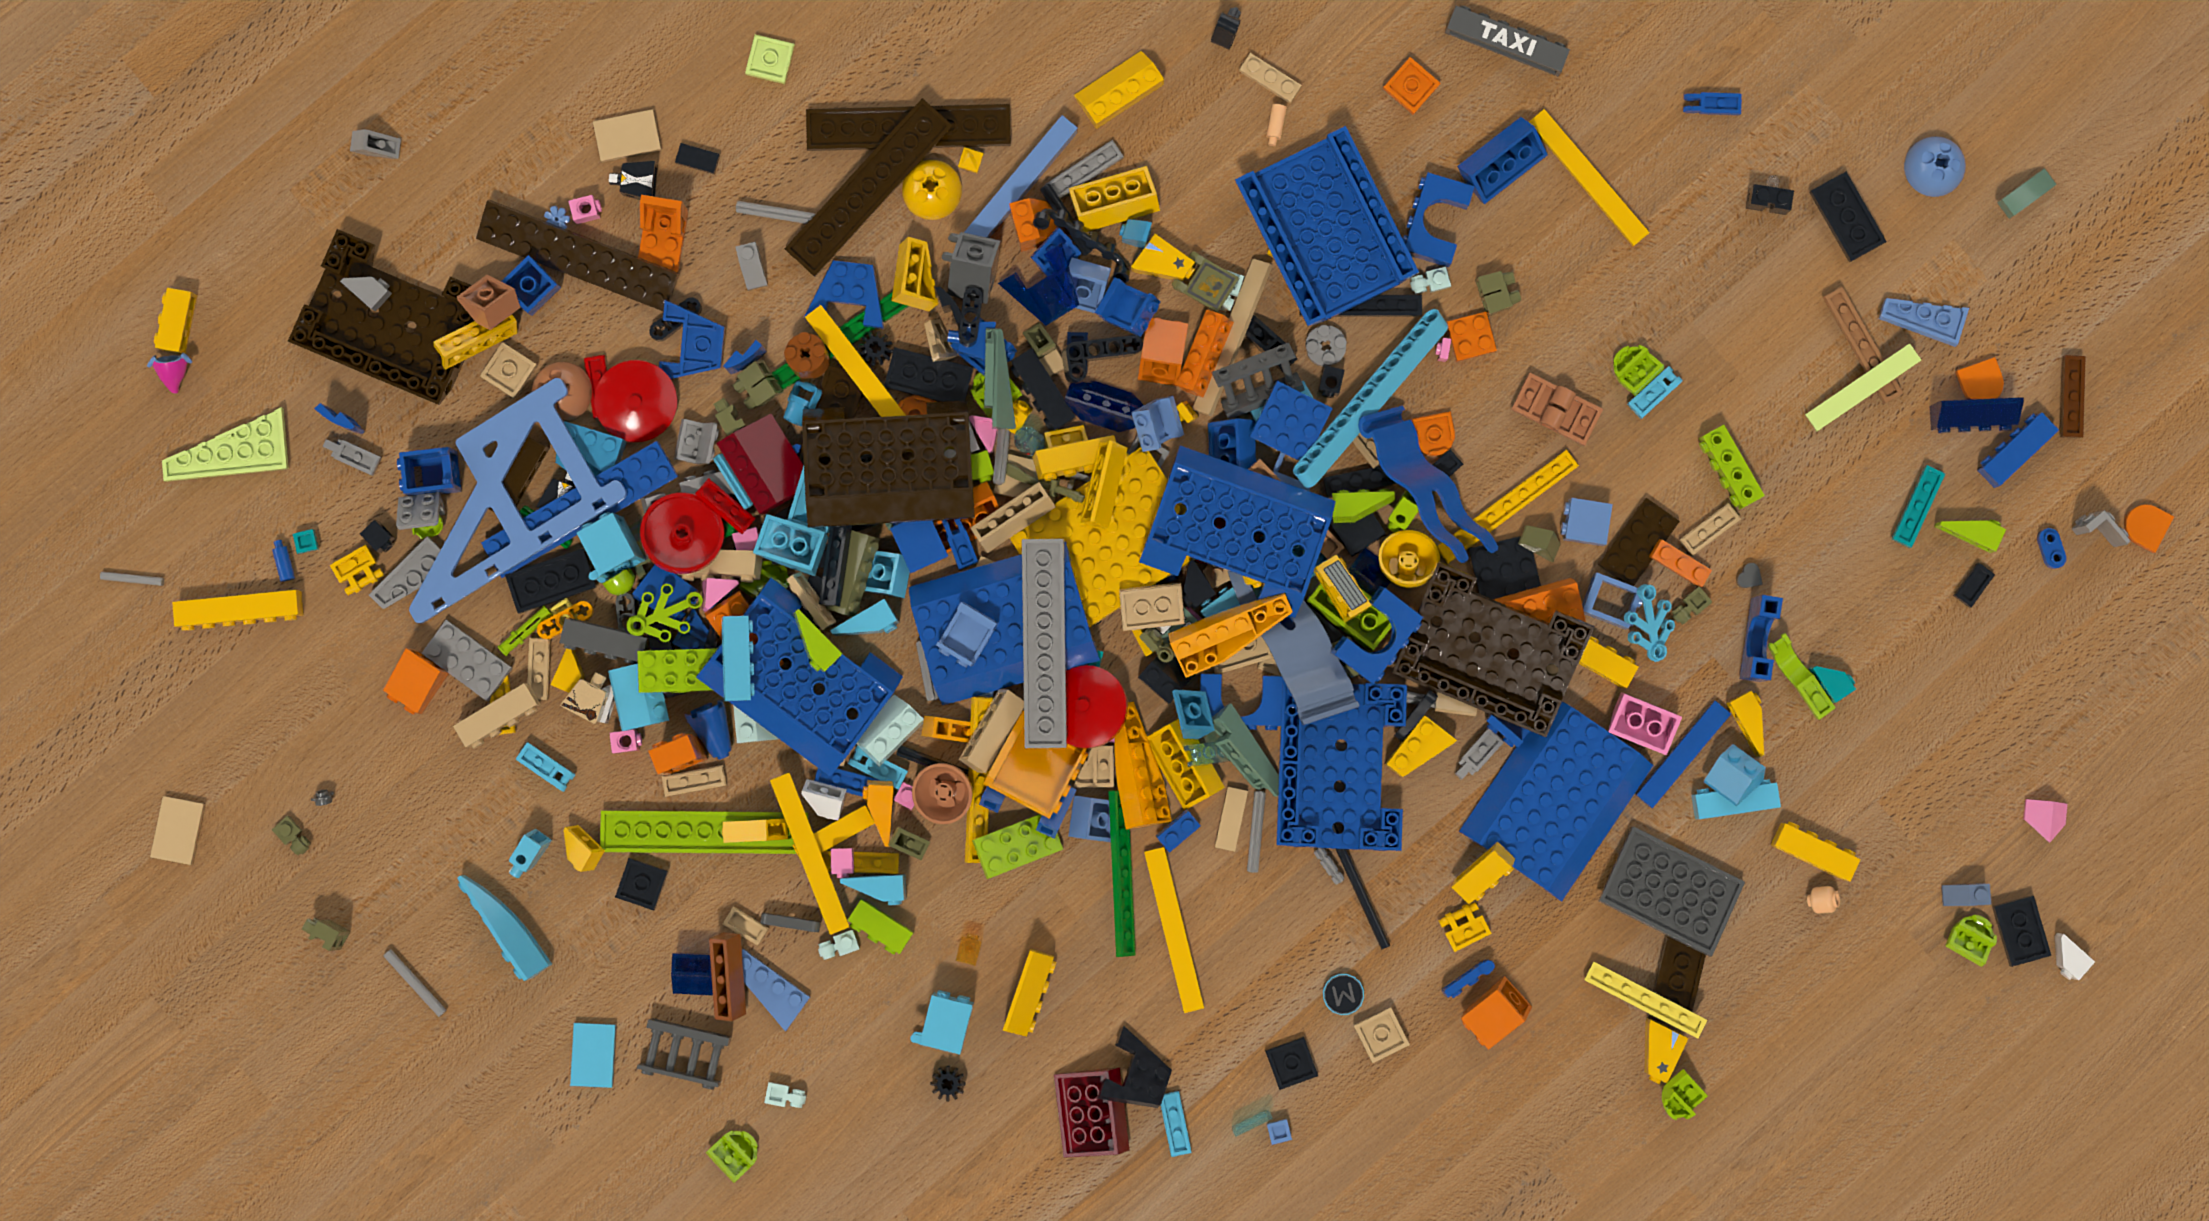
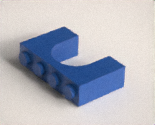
(1434, 190)
(1762, 613)
(1403, 623)
(1270, 707)
(993, 800)

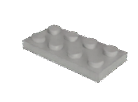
(467, 660)

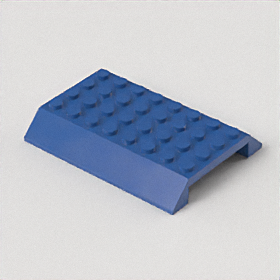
(1327, 227)
(997, 593)
(1558, 799)

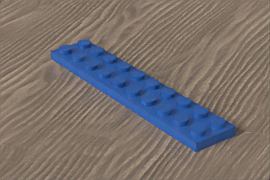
(638, 474)

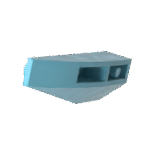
(508, 930)

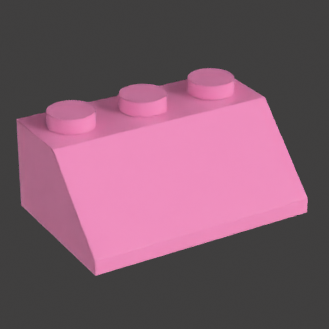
(1644, 723)

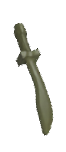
(1053, 487)

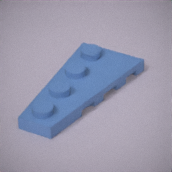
(1932, 321)
(775, 992)

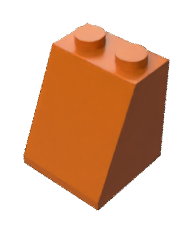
(1022, 216)
(1163, 351)
(414, 681)
(1496, 1013)

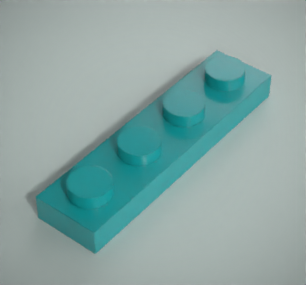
(1918, 506)

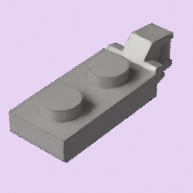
(353, 456)
(1479, 753)

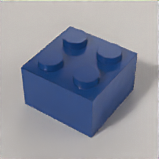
(531, 285)

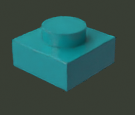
(305, 541)

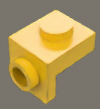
(1021, 413)

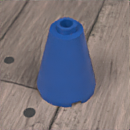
(712, 728)

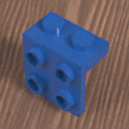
(1513, 733)

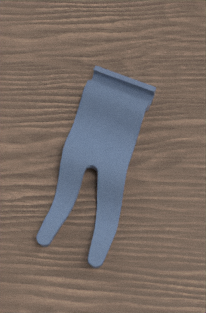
(1305, 662)

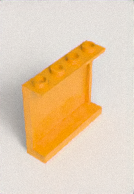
(1034, 774)

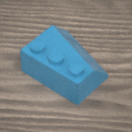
(597, 448)

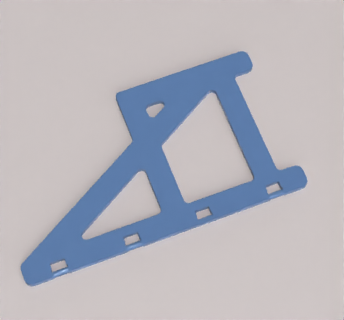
(510, 431)

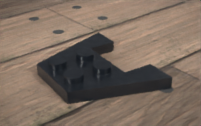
(1145, 1077)

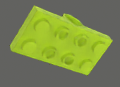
(672, 670)
(1014, 847)

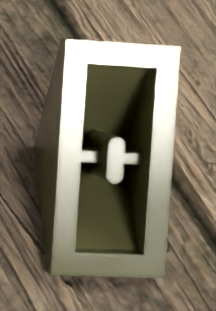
(1039, 340)
(1540, 541)

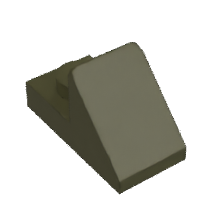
(909, 843)

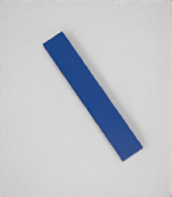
(1683, 754)

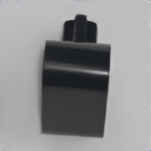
(1226, 28)

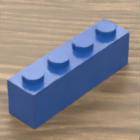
(2017, 449)

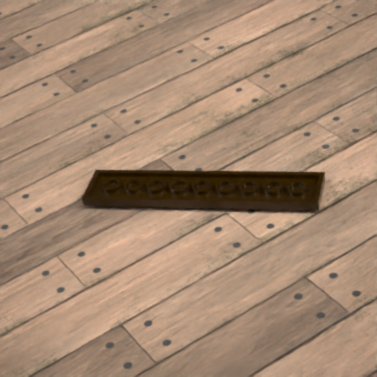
(869, 126)
(868, 187)
(576, 255)

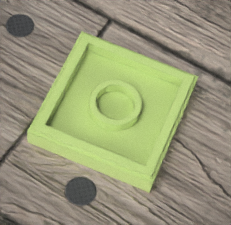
(769, 59)

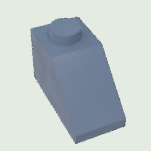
(1966, 894)

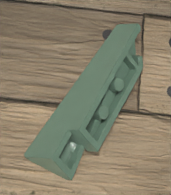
(997, 384)
(1243, 750)

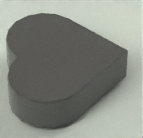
(1749, 577)

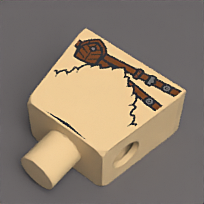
(587, 699)

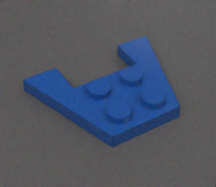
(851, 285)
(700, 344)

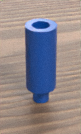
(283, 562)

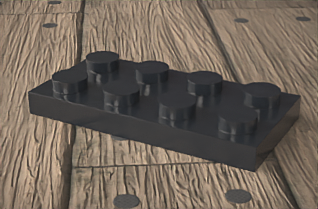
(1847, 216)
(922, 377)
(550, 581)

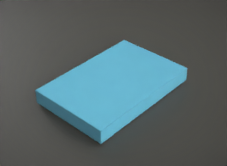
(593, 1055)

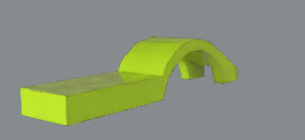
(1801, 677)

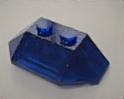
(1103, 405)

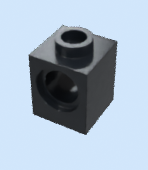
(1331, 372)
(378, 537)

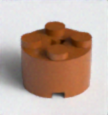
(803, 345)

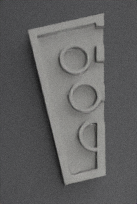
(407, 575)

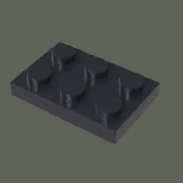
(2021, 931)

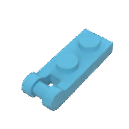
(1654, 393)
(544, 766)
(886, 772)

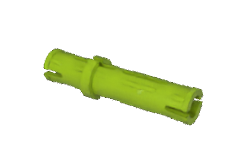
(506, 647)

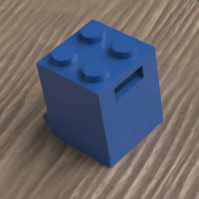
(438, 469)

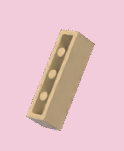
(1013, 517)
(730, 565)
(497, 715)
(992, 731)

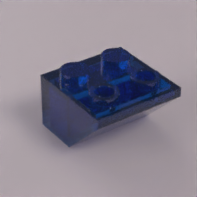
(691, 973)

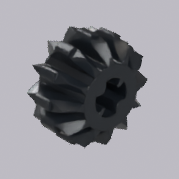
(883, 345)
(946, 1090)

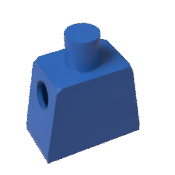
(978, 350)

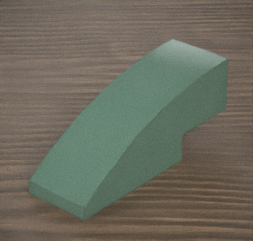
(2026, 193)

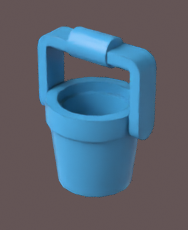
(796, 404)

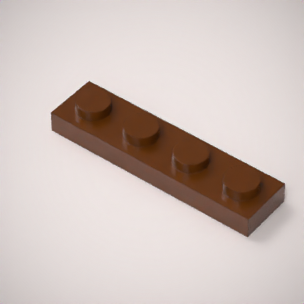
(2072, 396)

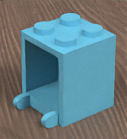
(610, 546)
(945, 1022)

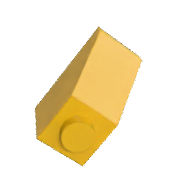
(568, 672)
(581, 849)

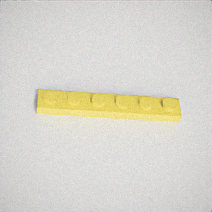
(1646, 1000)

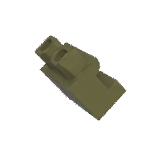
(1497, 283)
(758, 383)
(727, 417)
(328, 931)

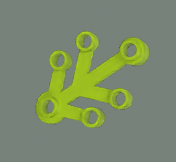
(661, 615)

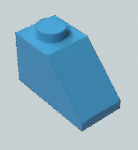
(1136, 233)

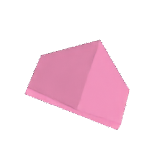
(984, 430)
(714, 590)
(2045, 817)

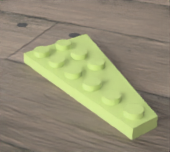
(242, 450)

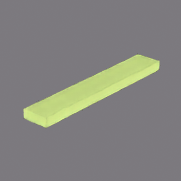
(1863, 387)

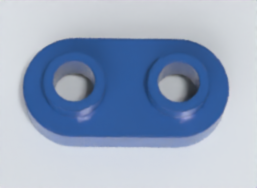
(2049, 549)

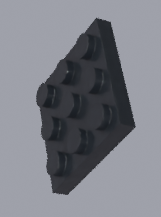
(1504, 571)

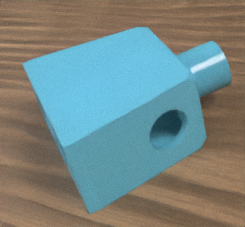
(528, 852)

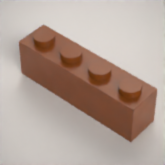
(727, 976)

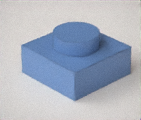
(1279, 1131)

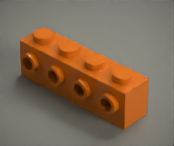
(1204, 353)

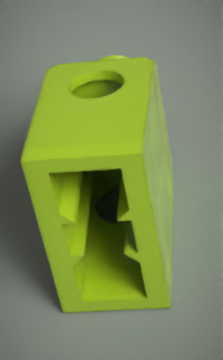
(1403, 512)

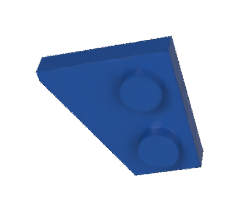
(695, 637)

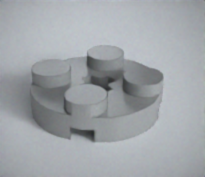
(1327, 357)

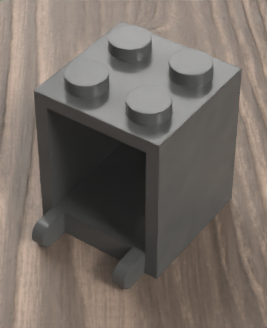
(972, 264)

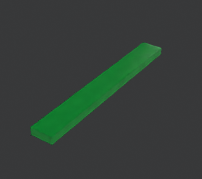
(853, 331)
(1121, 879)

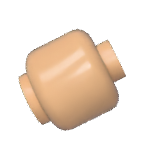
(1823, 899)

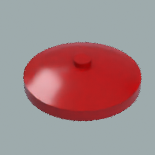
(635, 400)
(681, 533)
(1094, 706)

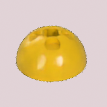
(933, 200)
(1408, 558)

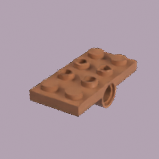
(1557, 409)

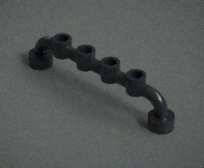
(1042, 221)

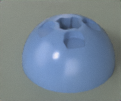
(1927, 172)

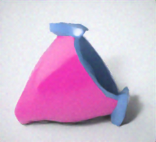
(170, 369)

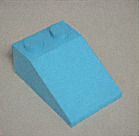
(791, 544)
(888, 575)
(870, 621)
(882, 887)

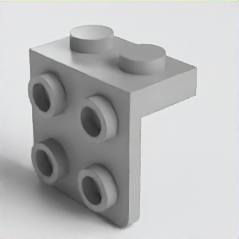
(696, 442)
(419, 510)
(2105, 524)

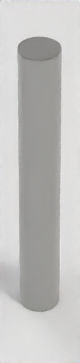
(132, 578)

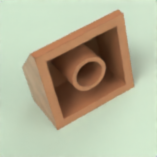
(489, 301)

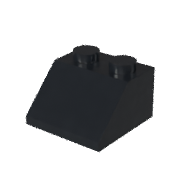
(1196, 587)
(1164, 678)

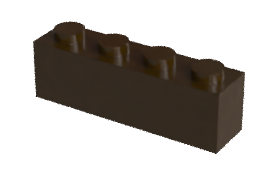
(524, 469)

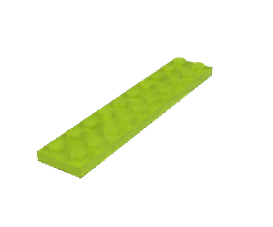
(683, 832)

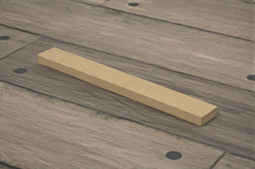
(1241, 316)

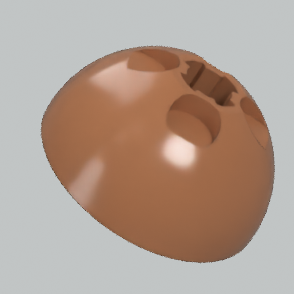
(578, 387)
(935, 800)

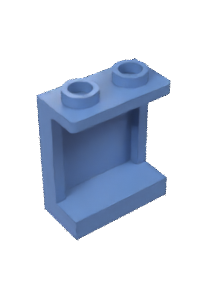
(1157, 423)
(967, 635)

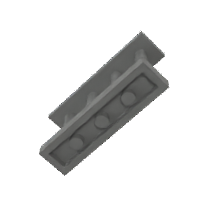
(1255, 397)
(698, 1037)

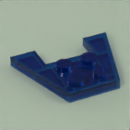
(1050, 296)

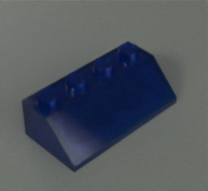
(1976, 414)

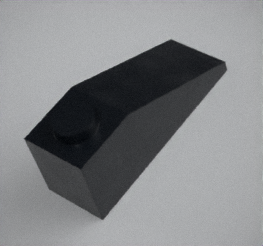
(1264, 338)

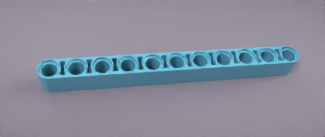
(1370, 397)

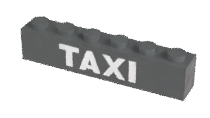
(1507, 41)

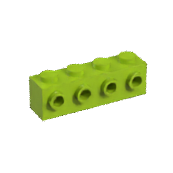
(1731, 467)

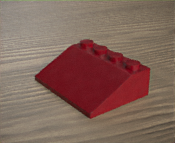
(763, 463)
(1088, 1123)

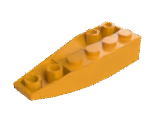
(1226, 633)
(1138, 776)

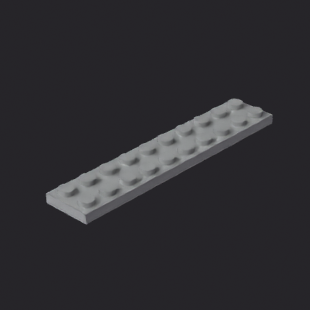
(1044, 643)

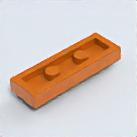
(1680, 563)

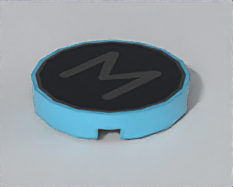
(1343, 994)

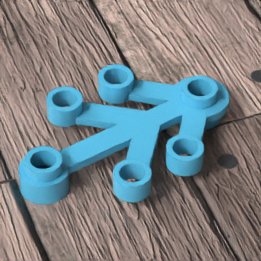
(1651, 625)

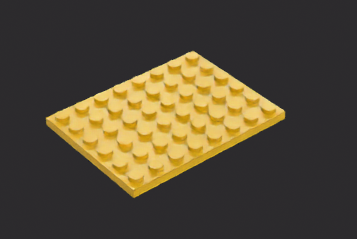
(1109, 557)

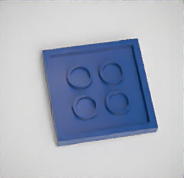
(1290, 421)

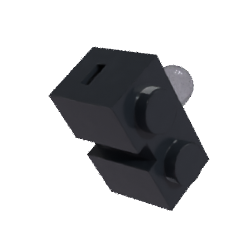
(1770, 196)

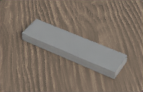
(1086, 169)

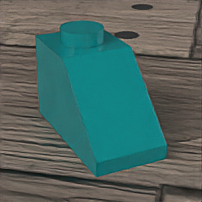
(1834, 682)

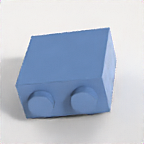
(1586, 521)

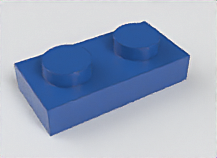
(1178, 830)

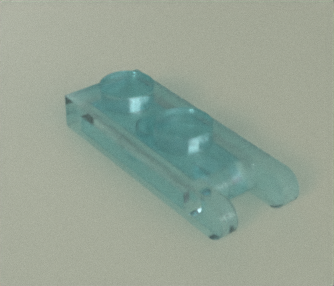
(1205, 754)

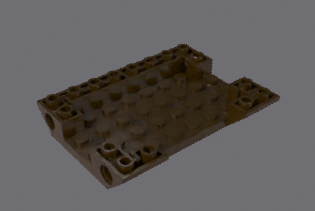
(381, 343)
(888, 485)
(1483, 670)

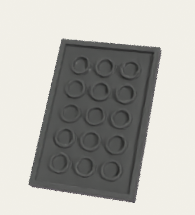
(1671, 891)

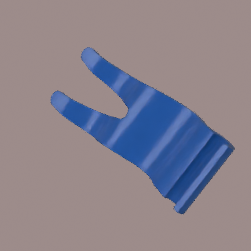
(1404, 463)

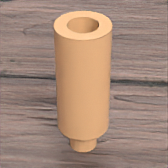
(1276, 123)

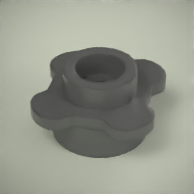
(322, 797)

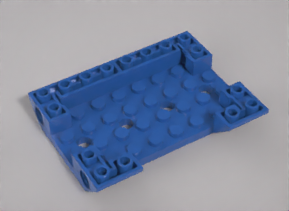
(1248, 505)
(785, 698)
(1313, 764)

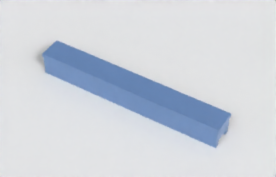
(1023, 178)

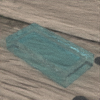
(1251, 1123)

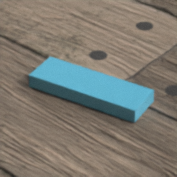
(1175, 1124)

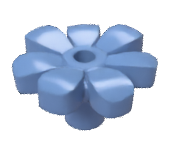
(557, 217)

